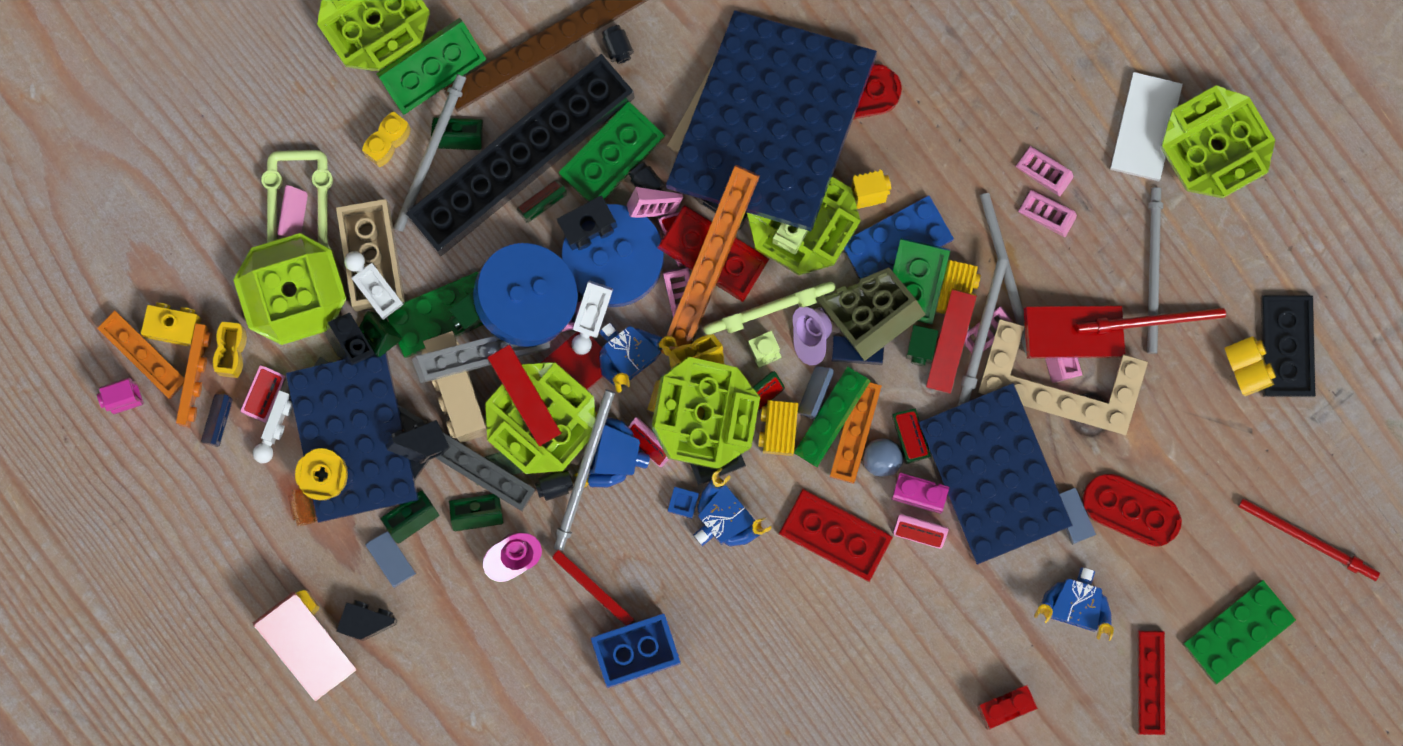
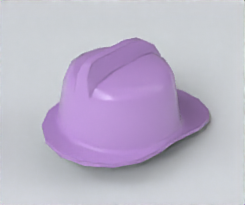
(810, 334)

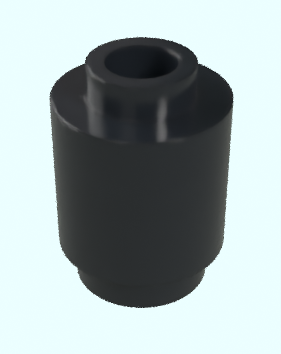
(617, 44)
(645, 177)
(554, 485)

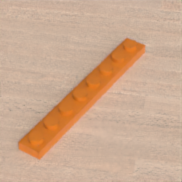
(712, 256)

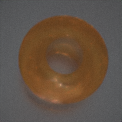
(301, 508)

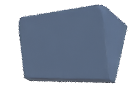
(815, 392)
(1082, 527)
(390, 559)

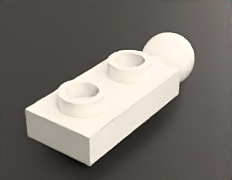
(372, 285)
(590, 316)
(274, 429)

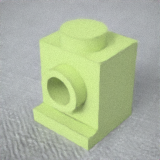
(787, 240)
(764, 349)

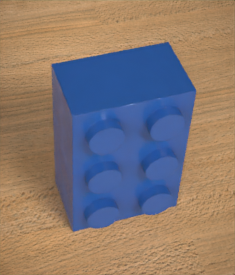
(635, 651)

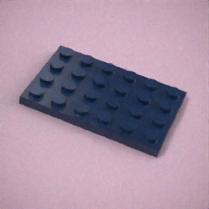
(353, 415)
(995, 474)

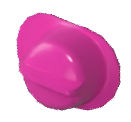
(511, 556)

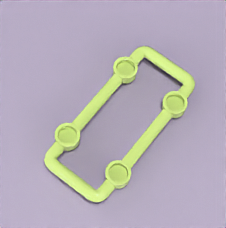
(321, 179)
(802, 298)

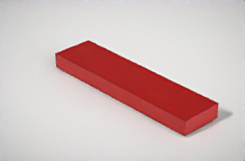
(951, 340)
(524, 395)
(592, 588)
(1151, 682)

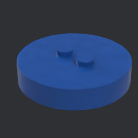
(621, 261)
(525, 294)

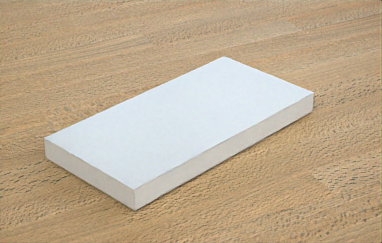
(1144, 126)

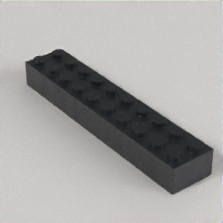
(520, 155)

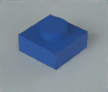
(683, 502)

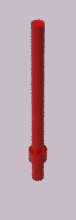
(1103, 325)
(1353, 563)

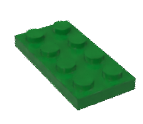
(431, 66)
(612, 153)
(430, 315)
(1239, 632)

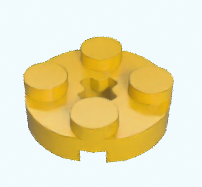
(333, 465)

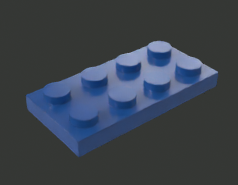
(878, 245)

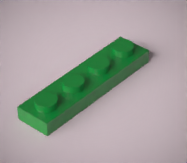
(832, 416)

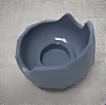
(882, 457)

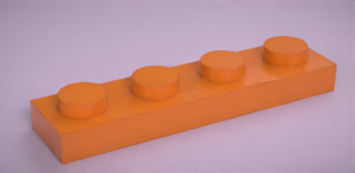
(142, 354)
(192, 387)
(855, 436)

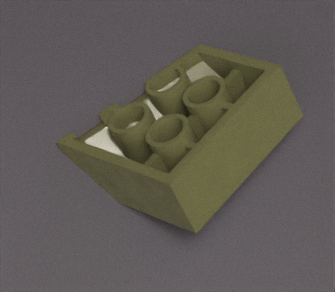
(872, 311)

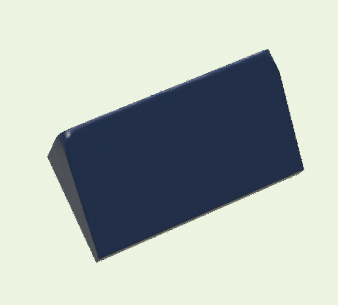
(845, 352)
(217, 420)

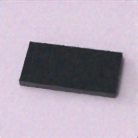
(1289, 344)

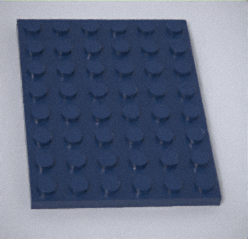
(777, 108)

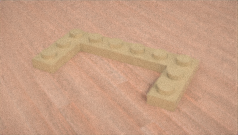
(1110, 416)

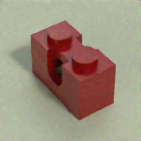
(1007, 707)

